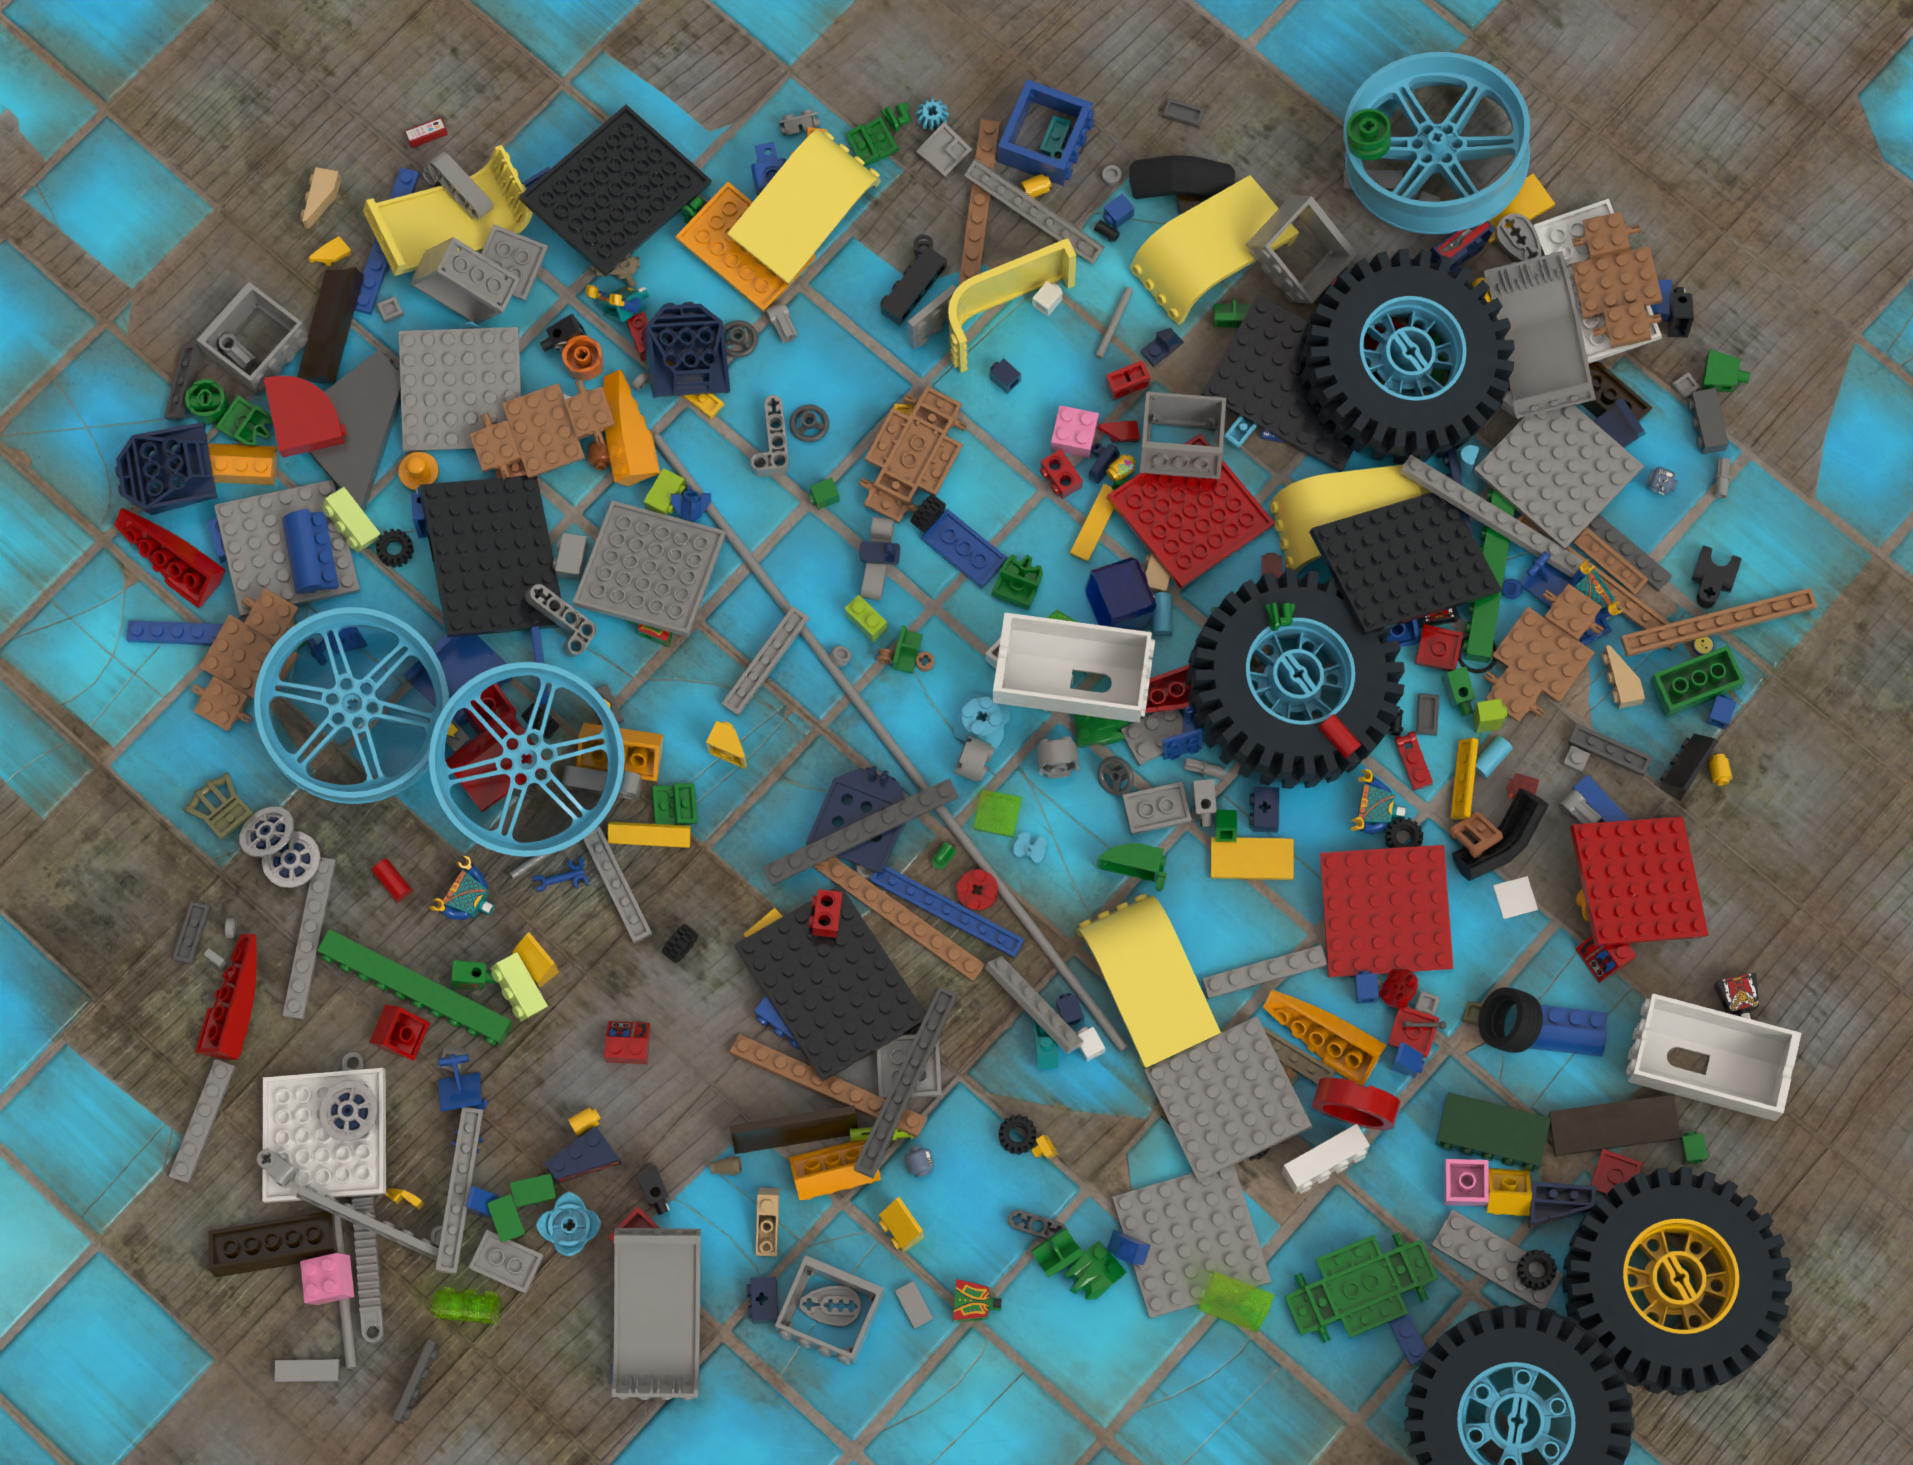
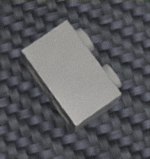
(571, 556)

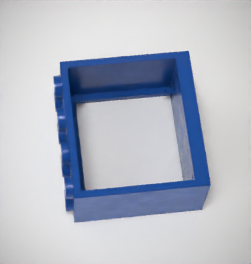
(1037, 163)

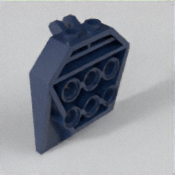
(681, 379)
(136, 469)
(864, 788)

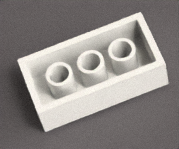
(1325, 1159)

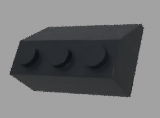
(1687, 765)

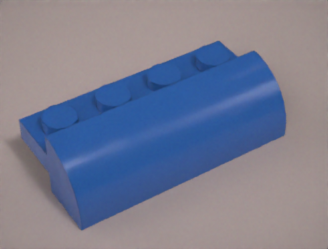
(309, 551)
(1572, 1031)

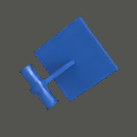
(1545, 577)
(350, 640)
(1188, 742)
(459, 1090)

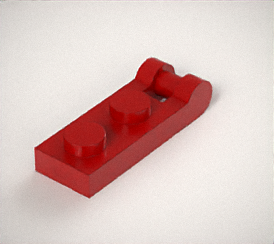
(1413, 761)

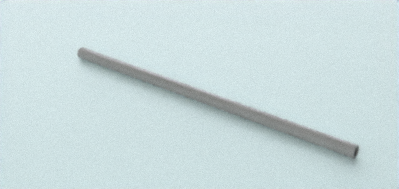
(345, 1311)

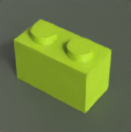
(659, 496)
(866, 618)
(1489, 715)

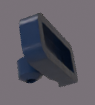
(1106, 457)
(879, 553)

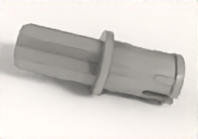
(1722, 478)
(1204, 768)

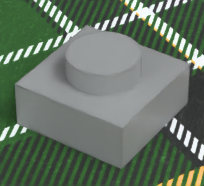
(1576, 759)

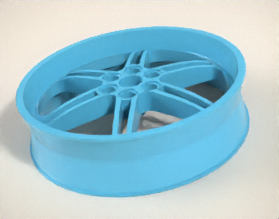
(1439, 147)
(269, 679)
(581, 825)

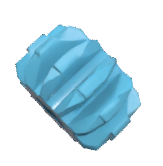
(932, 108)

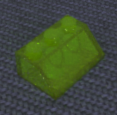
(1235, 1301)
(466, 1306)

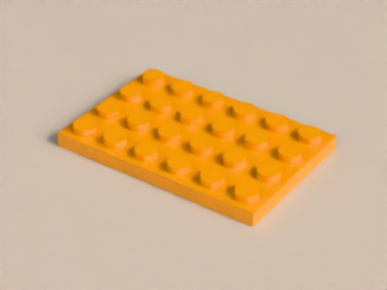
(709, 241)

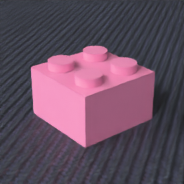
(1074, 431)
(1466, 1182)
(327, 1279)

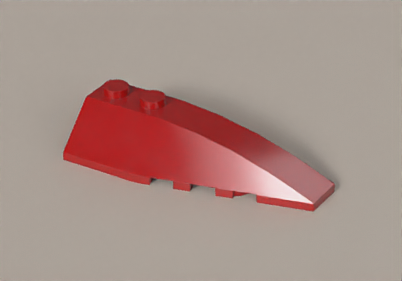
(180, 563)
(1168, 691)
(229, 1018)

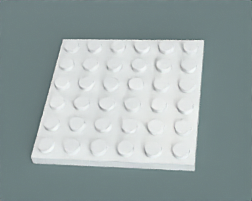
(296, 1134)

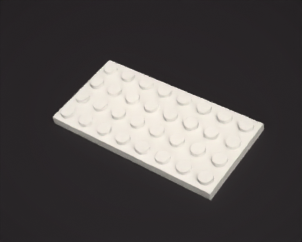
(1557, 236)

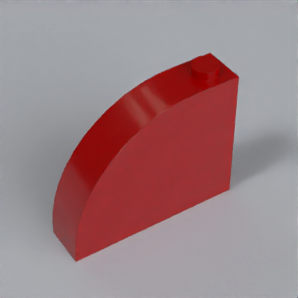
(302, 416)

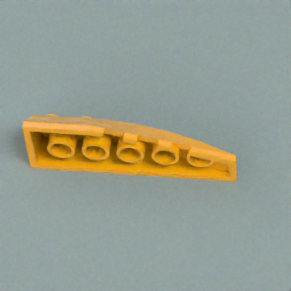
(629, 441)
(1330, 1037)

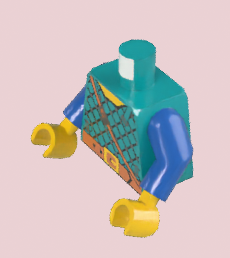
(621, 303)
(1593, 586)
(1375, 806)
(466, 895)

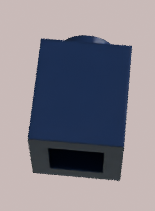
(1004, 375)
(1070, 1009)

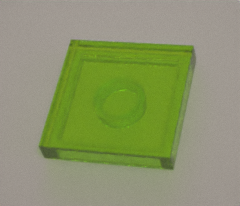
(997, 813)

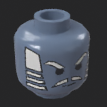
(1662, 481)
(919, 1161)

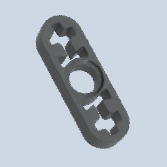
(1021, 1226)

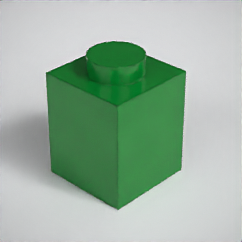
(824, 494)
(1226, 826)
(1693, 1148)

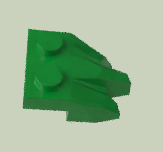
(244, 422)
(1018, 582)
(1097, 730)
(1094, 1272)

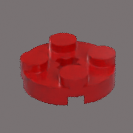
(966, 887)

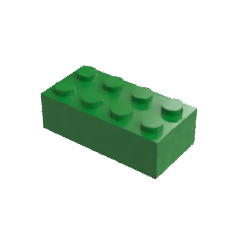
(1697, 681)

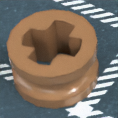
(885, 656)
(920, 657)

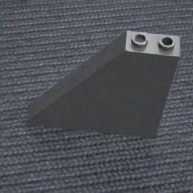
(368, 406)

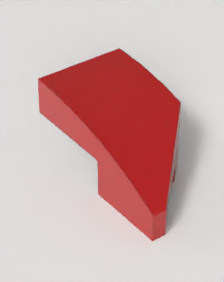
(1121, 431)

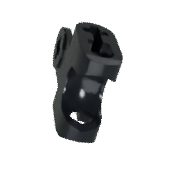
(1713, 577)

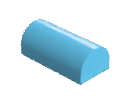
(1238, 433)
(1467, 460)
(1163, 614)
(1492, 756)

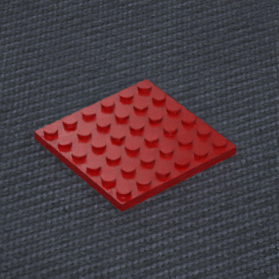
(1190, 520)
(1638, 881)
(1386, 910)

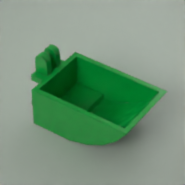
(1135, 861)

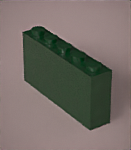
(1493, 1132)

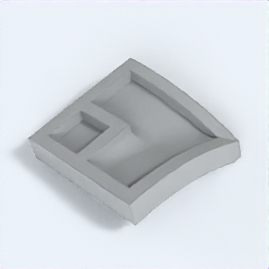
(944, 150)

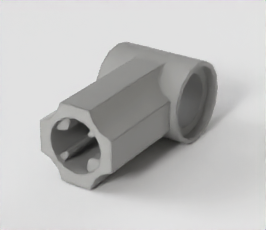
(780, 318)
(237, 352)
(1575, 806)

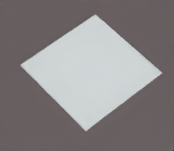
(1515, 897)

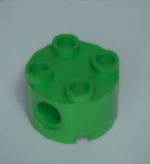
(206, 401)

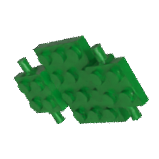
(1361, 1287)

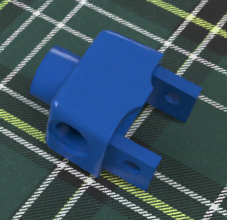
(765, 167)

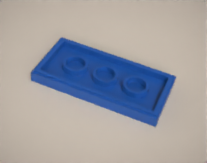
(964, 548)

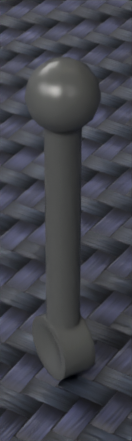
(1442, 1025)

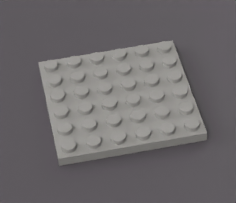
(454, 380)
(1558, 471)
(258, 547)
(649, 568)
(1228, 1098)
(1190, 1233)

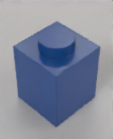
(1118, 211)
(1721, 712)
(1366, 987)

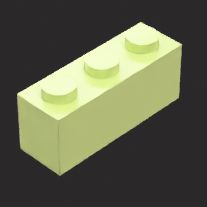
(350, 520)
(518, 987)

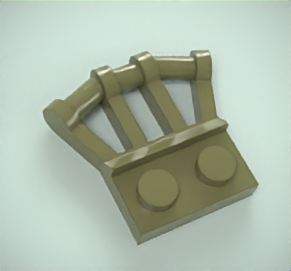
(228, 815)

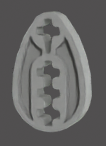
(1526, 231)
(833, 1318)

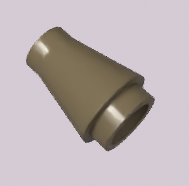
(727, 1166)

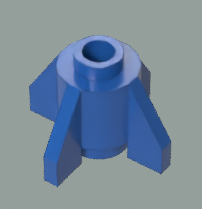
(690, 505)

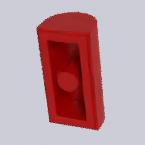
(1339, 736)
(391, 880)

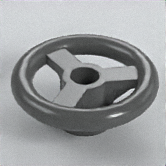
(739, 331)
(808, 415)
(1117, 775)

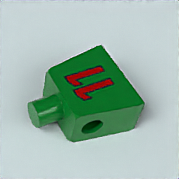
(1459, 681)
(462, 975)

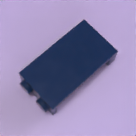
(1621, 424)

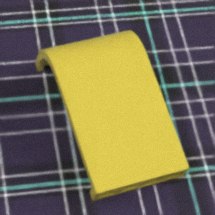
(802, 205)
(431, 216)
(1205, 246)
(1003, 285)
(1333, 498)
(1149, 979)

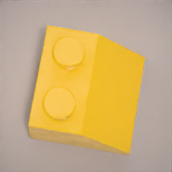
(725, 744)
(536, 960)
(1509, 1192)
(901, 1225)

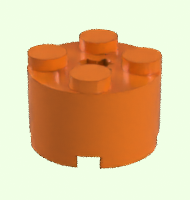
(586, 368)

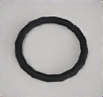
(1477, 670)

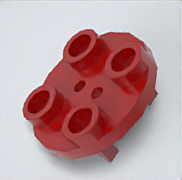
(1399, 988)

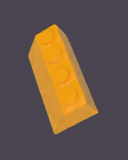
(243, 463)
(641, 751)
(829, 1170)

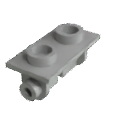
(791, 123)

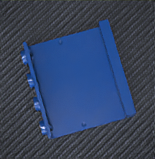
(461, 661)

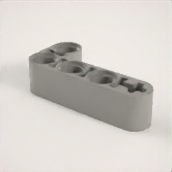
(458, 184)
(774, 435)
(875, 574)
(558, 617)
(594, 782)

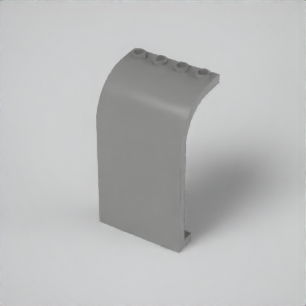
(1546, 333)
(656, 1313)

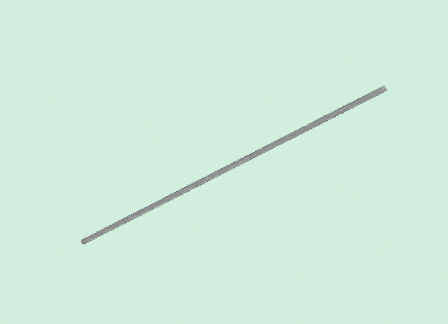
(897, 752)

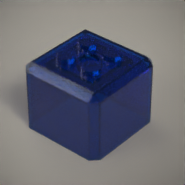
(1121, 595)

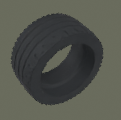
(1527, 1023)

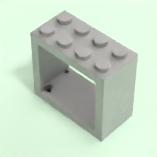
(1326, 270)
(464, 281)
(233, 317)
(1186, 412)
(808, 1268)

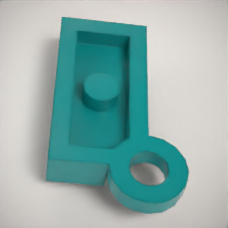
(1055, 136)

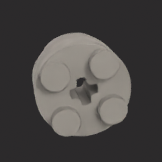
(1057, 757)
(973, 759)

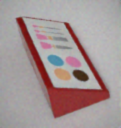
(426, 132)

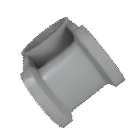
(279, 1168)

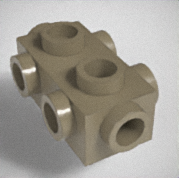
(624, 270)

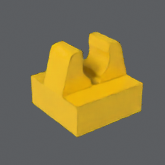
(1044, 1147)

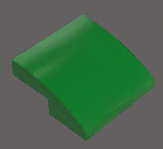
(872, 141)
(674, 804)

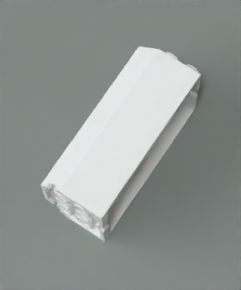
(1042, 652)
(1746, 1064)

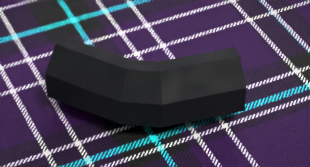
(1179, 177)
(1517, 832)

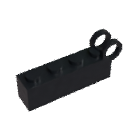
(915, 283)

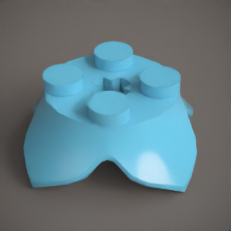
(989, 731)
(566, 1209)

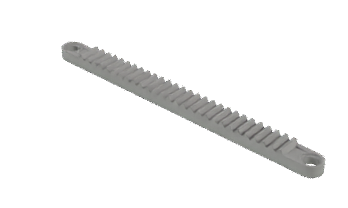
(367, 1255)

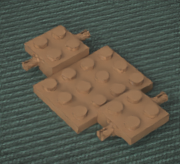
(1616, 281)
(543, 430)
(912, 453)
(1544, 652)
(238, 657)

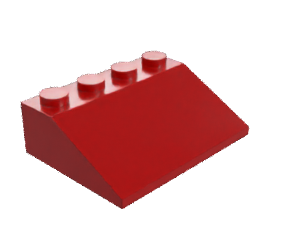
(490, 789)

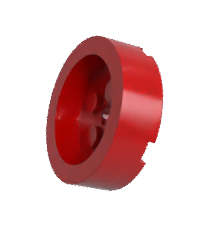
(1356, 1104)

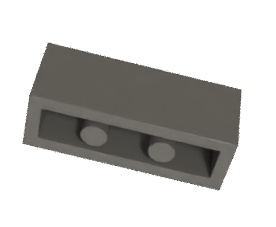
(1708, 421)

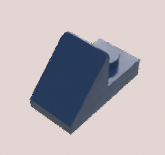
(1162, 346)

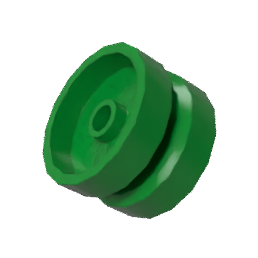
(1368, 134)

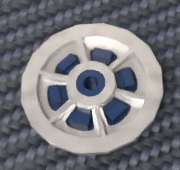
(266, 831)
(294, 862)
(348, 1111)

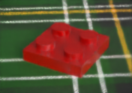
(1439, 648)
(1416, 1037)
(1613, 1169)

